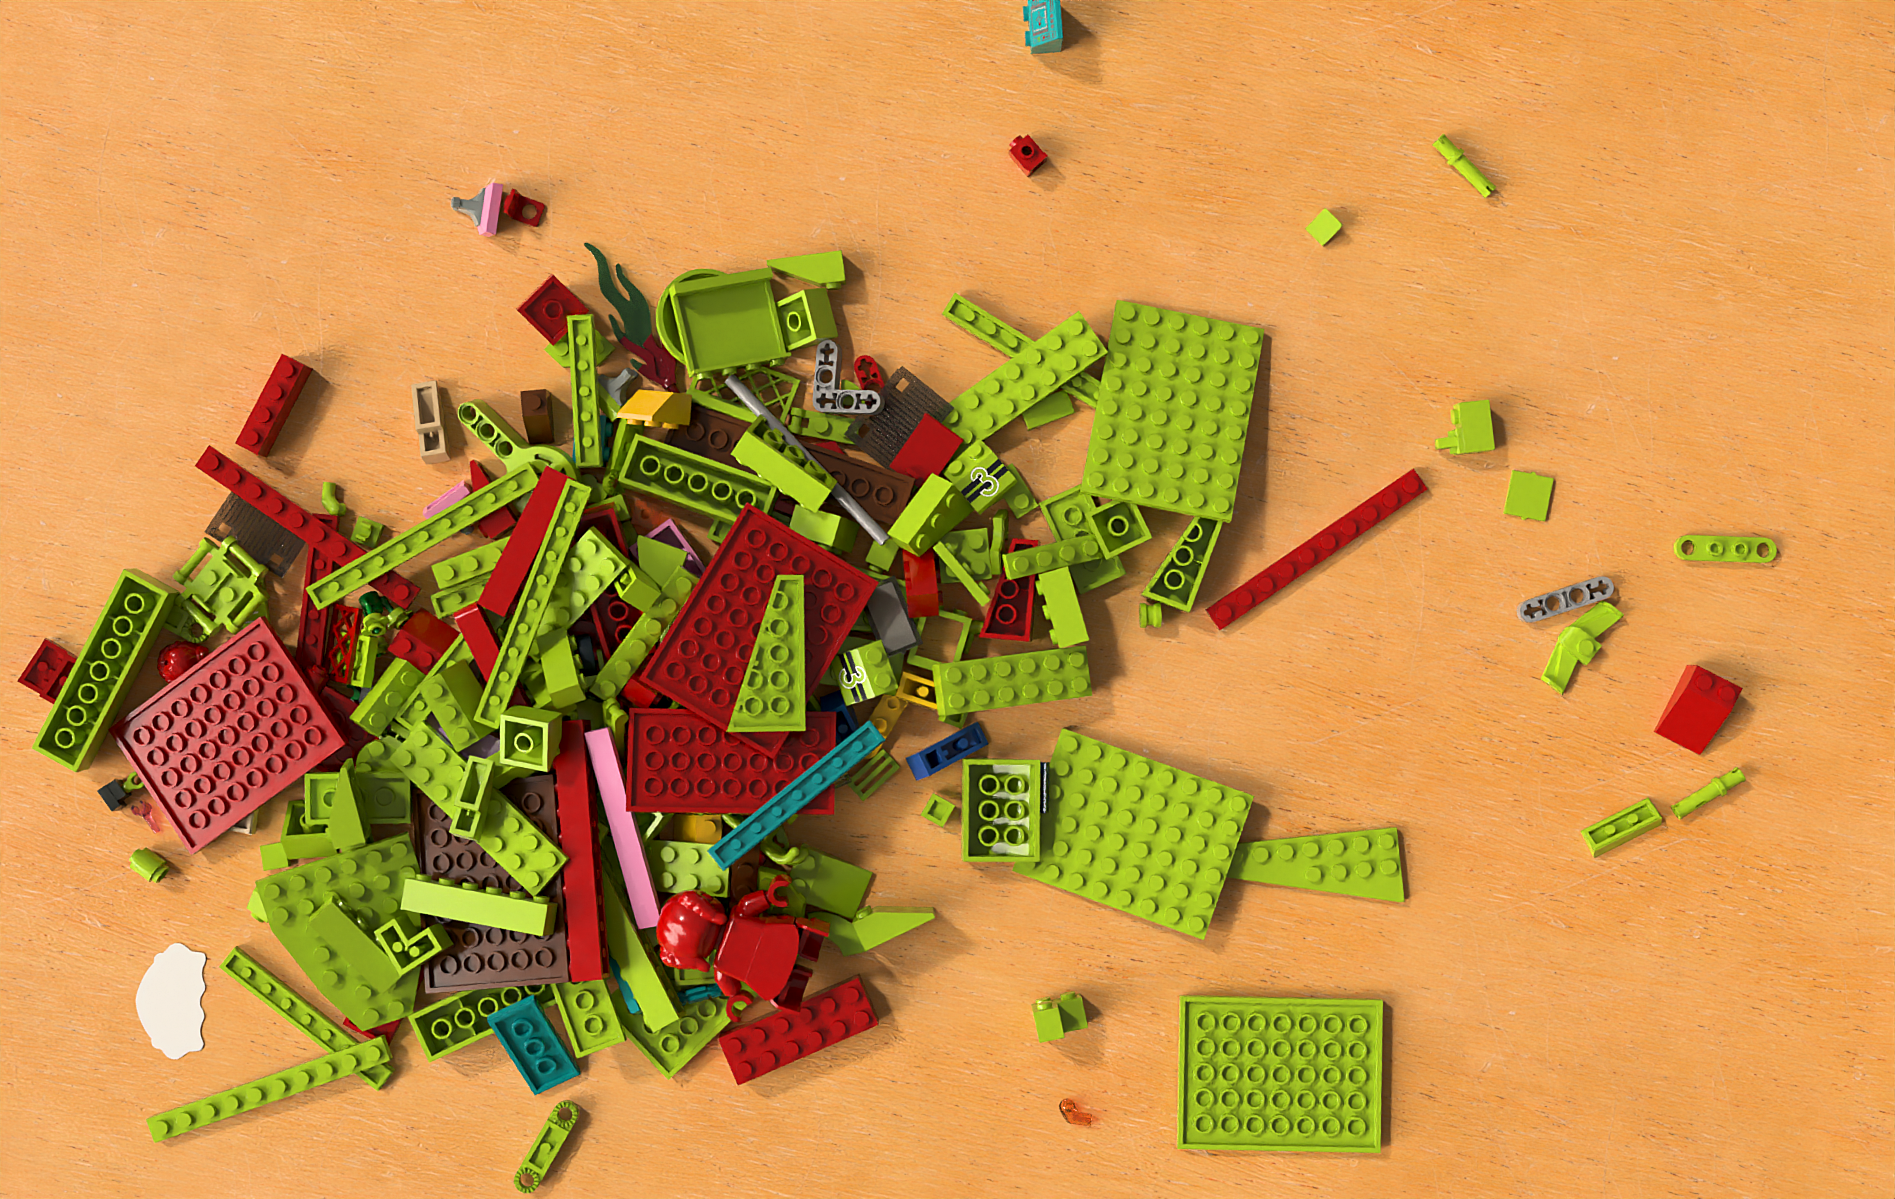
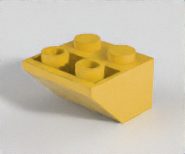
(657, 408)

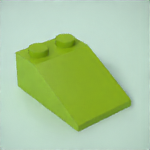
(348, 815)
(830, 882)
(886, 922)

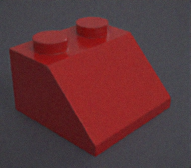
(423, 640)

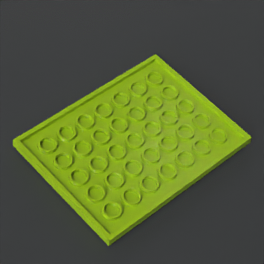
(1172, 411)
(1137, 833)
(1279, 1073)

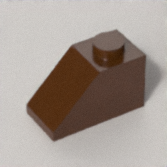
(538, 416)

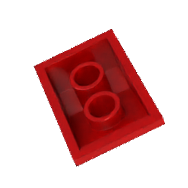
(1697, 708)

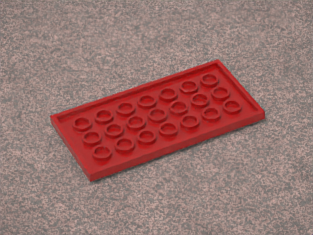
(696, 767)

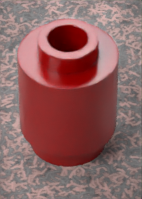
(317, 677)

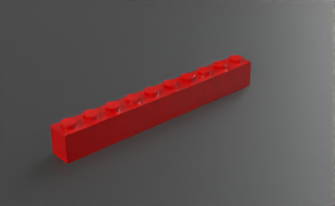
(581, 844)

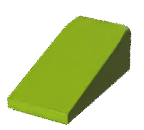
(1048, 410)

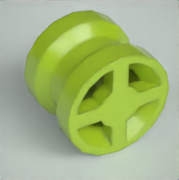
(1150, 615)

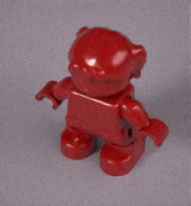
(748, 945)

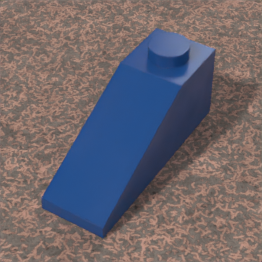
(946, 751)

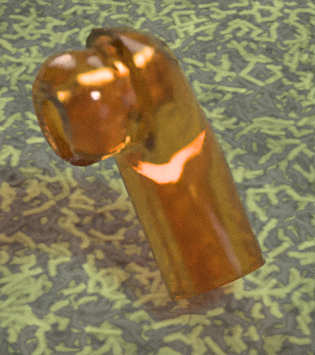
(1072, 1114)

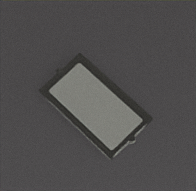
(889, 618)

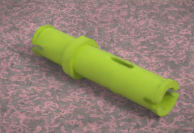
(1464, 165)
(1716, 788)

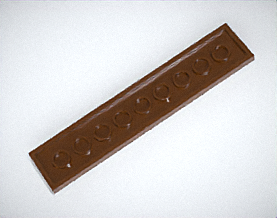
(876, 489)

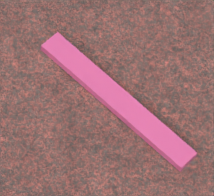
(623, 827)

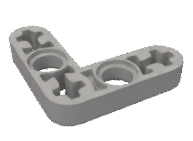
(831, 390)

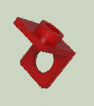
(516, 202)

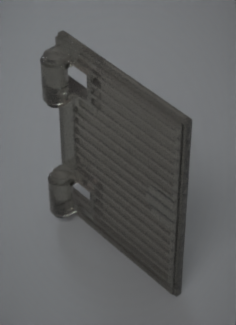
(898, 418)
(256, 534)

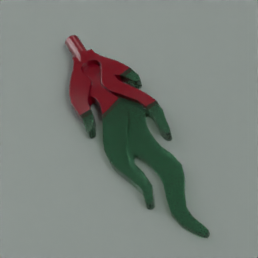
(636, 317)

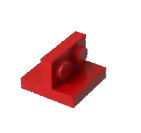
(549, 307)

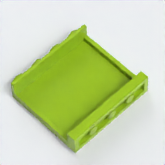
(728, 323)

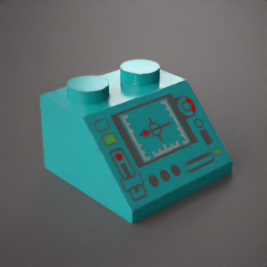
(1044, 26)

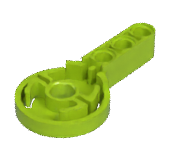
(522, 450)

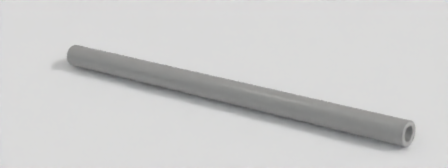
(838, 491)

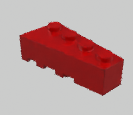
(1013, 603)

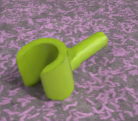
(975, 628)

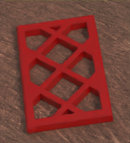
(353, 634)

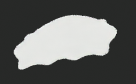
(171, 1001)

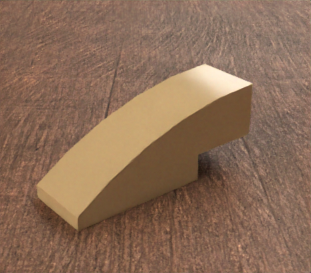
(430, 422)

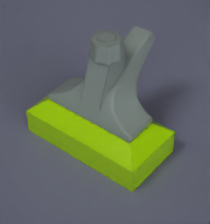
(613, 392)

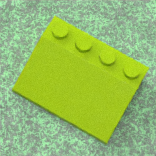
(1000, 810)

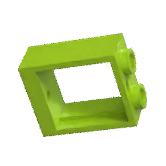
(957, 615)

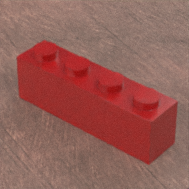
(273, 405)

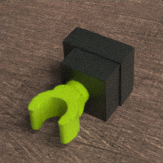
(118, 791)

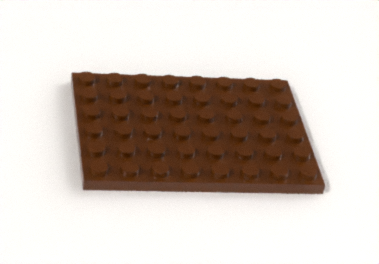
(481, 953)

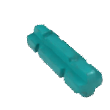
(699, 993)

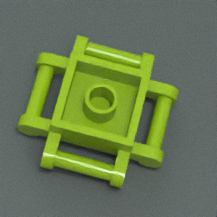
(222, 586)

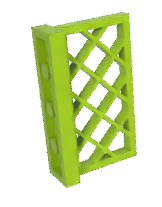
(741, 412)

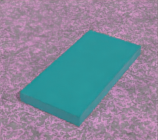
(533, 1044)

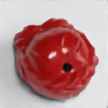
(179, 658)

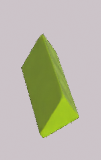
(1621, 827)

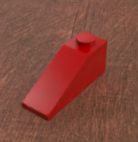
(498, 522)

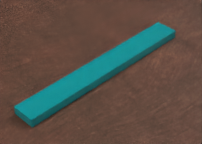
(796, 795)

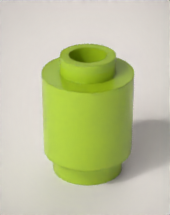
(148, 865)

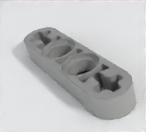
(1564, 597)

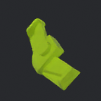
(1579, 644)

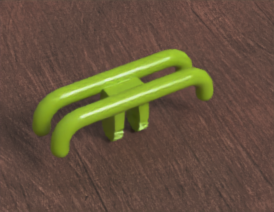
(769, 847)

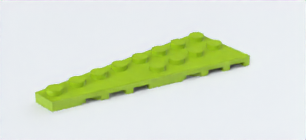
(1341, 862)

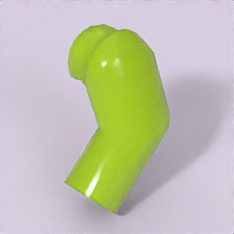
(329, 501)

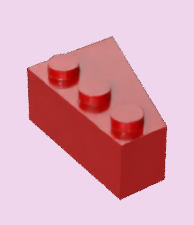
(921, 584)

